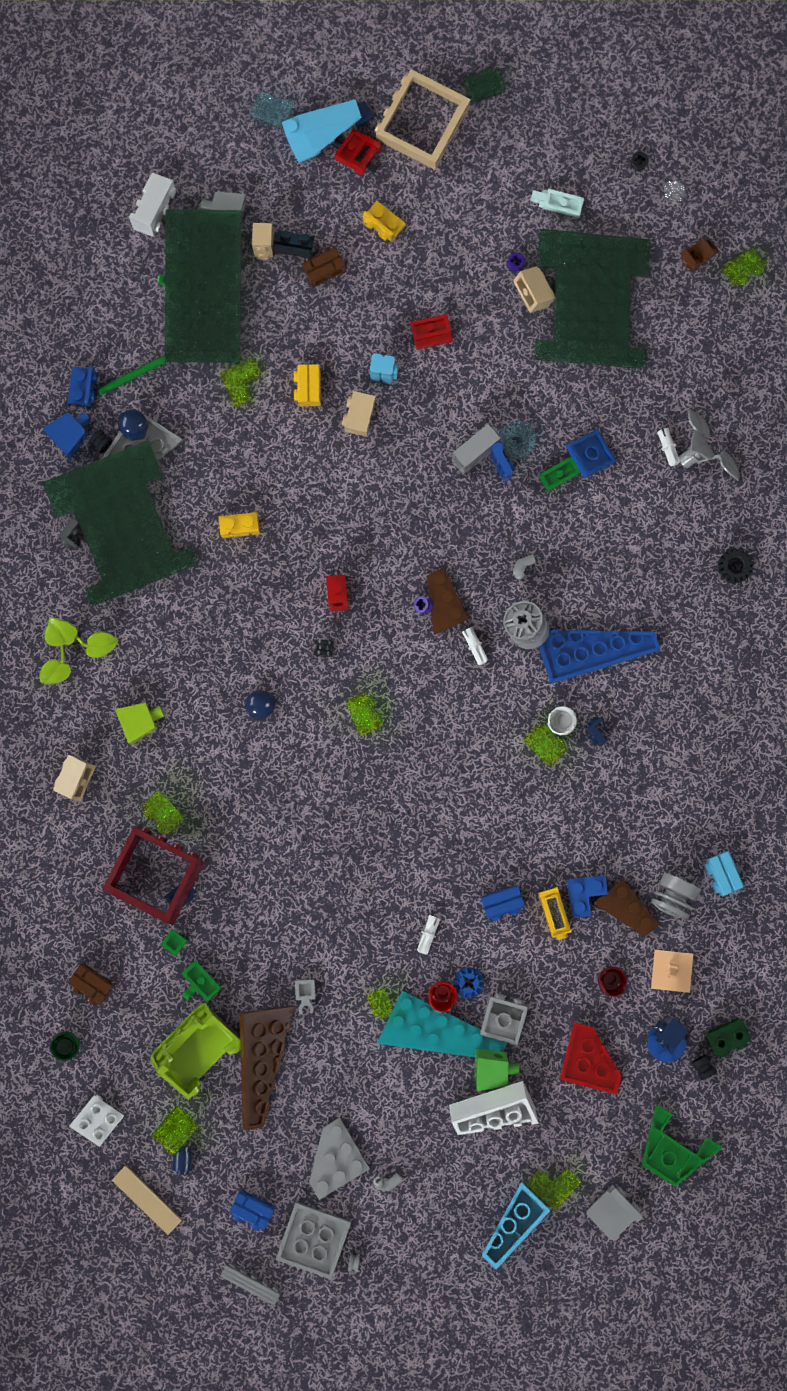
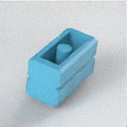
(383, 369)
(724, 873)

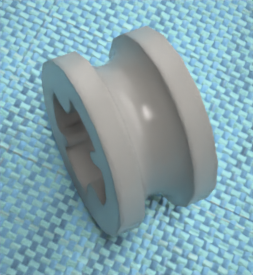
(354, 1262)

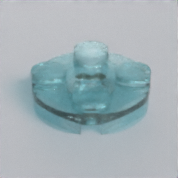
(526, 434)

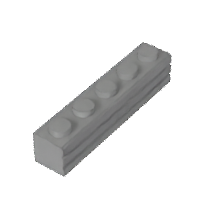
(250, 1283)

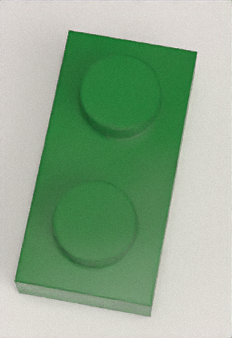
(559, 474)

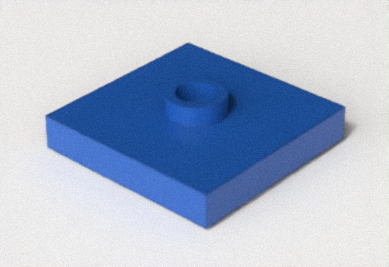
(591, 453)

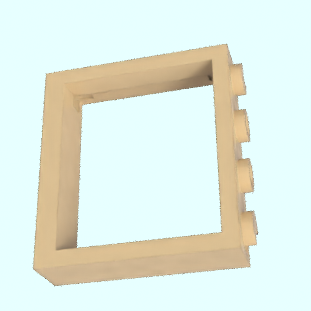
(408, 149)

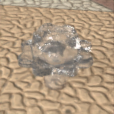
(674, 191)

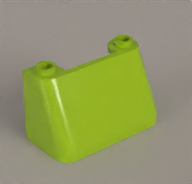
(194, 1049)

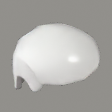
(562, 720)

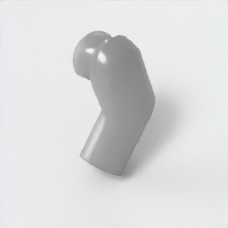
(521, 565)
(387, 1184)

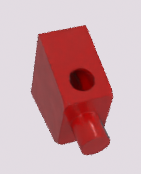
(337, 592)

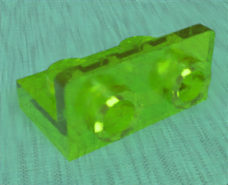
(743, 267)
(175, 1130)

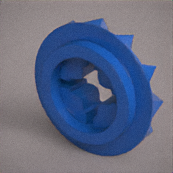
(469, 973)

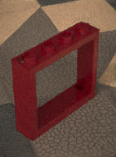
(183, 890)

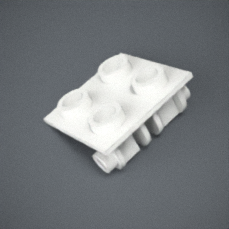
(96, 1120)

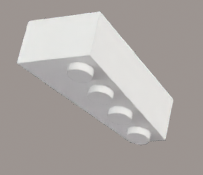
(494, 1110)

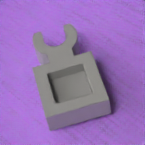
(305, 991)

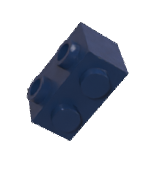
(669, 1032)

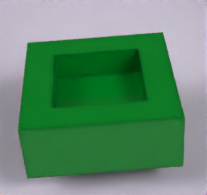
(173, 942)

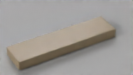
(147, 1199)

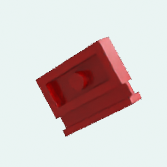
(431, 332)

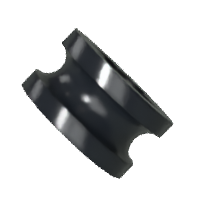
(643, 156)

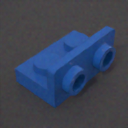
(81, 386)

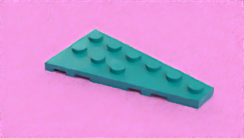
(420, 1027)

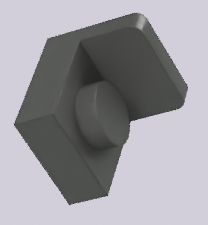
(70, 531)

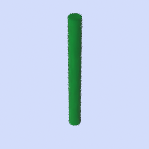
(131, 375)

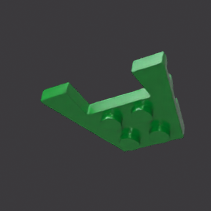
(670, 1158)

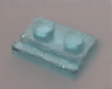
(271, 110)

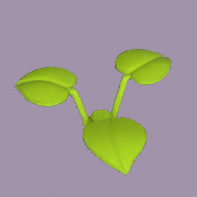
(62, 632)

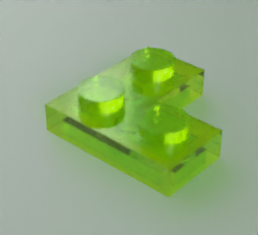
(235, 381)
(554, 1192)

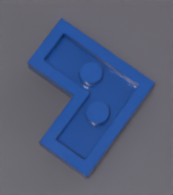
(580, 892)

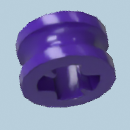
(511, 266)
(418, 604)

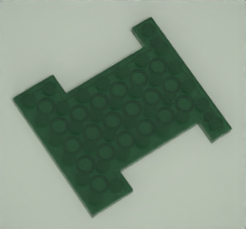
(592, 297)
(119, 521)

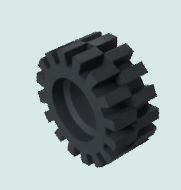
(735, 554)

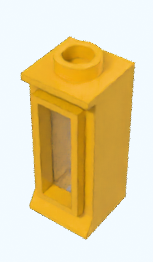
(555, 913)

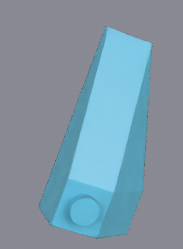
(316, 129)

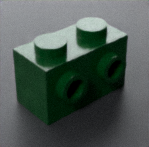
(728, 1037)

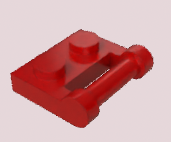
(353, 147)

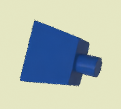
(68, 432)

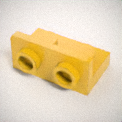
(383, 221)

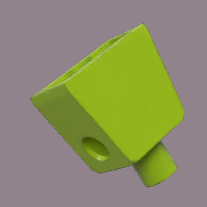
(138, 721)

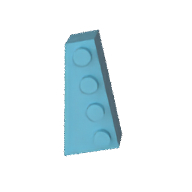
(518, 1221)

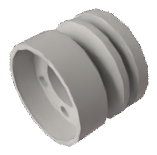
(528, 634)
(675, 896)

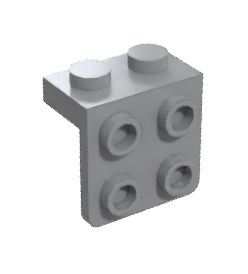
(614, 1212)

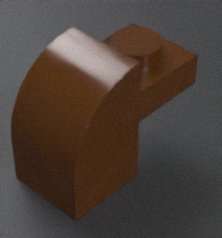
(699, 253)

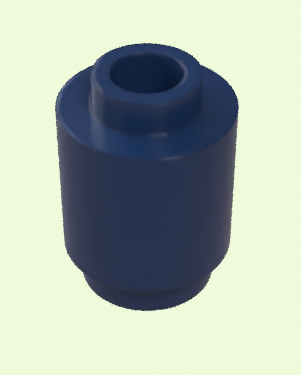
(182, 1160)

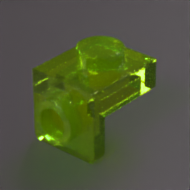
(379, 1003)

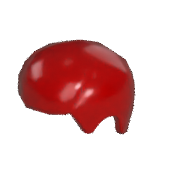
(442, 996)

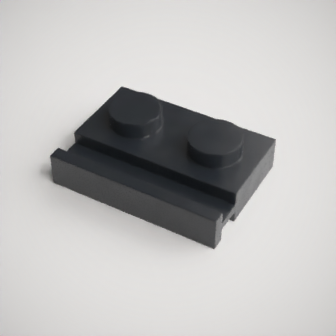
(293, 244)

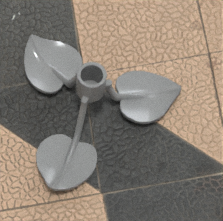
(700, 447)

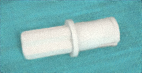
(669, 447)
(475, 646)
(428, 934)

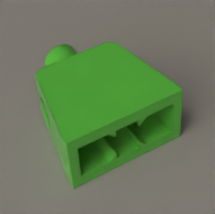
(492, 1069)

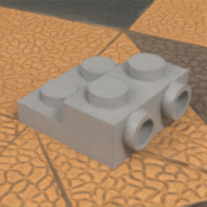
(504, 1018)

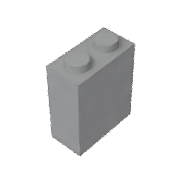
(475, 449)

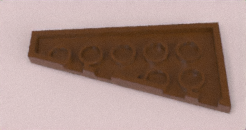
(261, 1054)

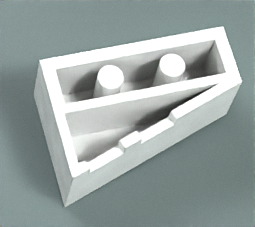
(153, 205)

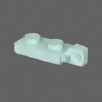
(558, 202)

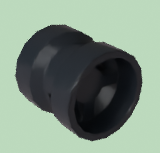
(705, 1069)

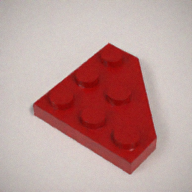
(589, 1062)

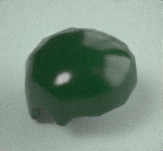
(64, 1046)

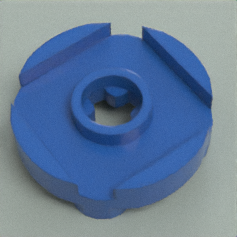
(662, 1053)

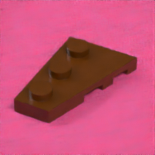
(447, 607)

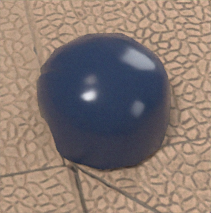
(132, 424)
(260, 704)

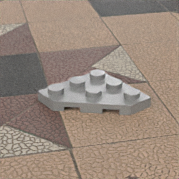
(336, 1160)

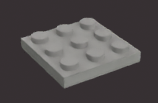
(313, 1240)

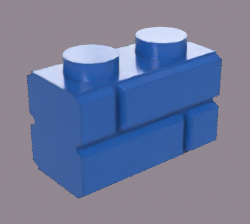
(502, 902)
(252, 1210)

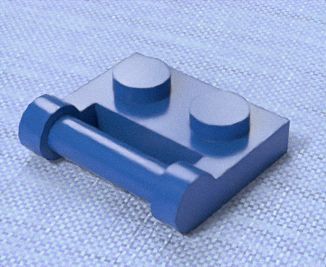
(502, 465)

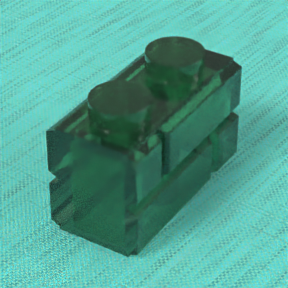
(484, 84)

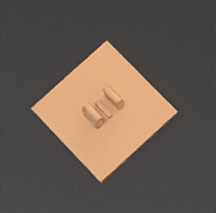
(672, 971)

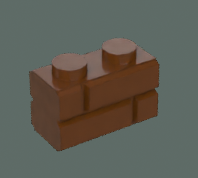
(323, 266)
(91, 984)

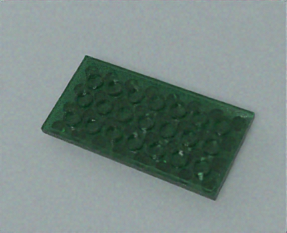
(203, 286)

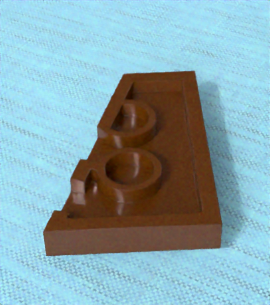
(627, 908)

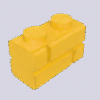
(308, 385)
(239, 525)

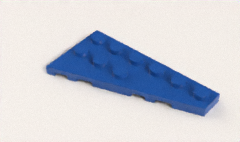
(584, 651)

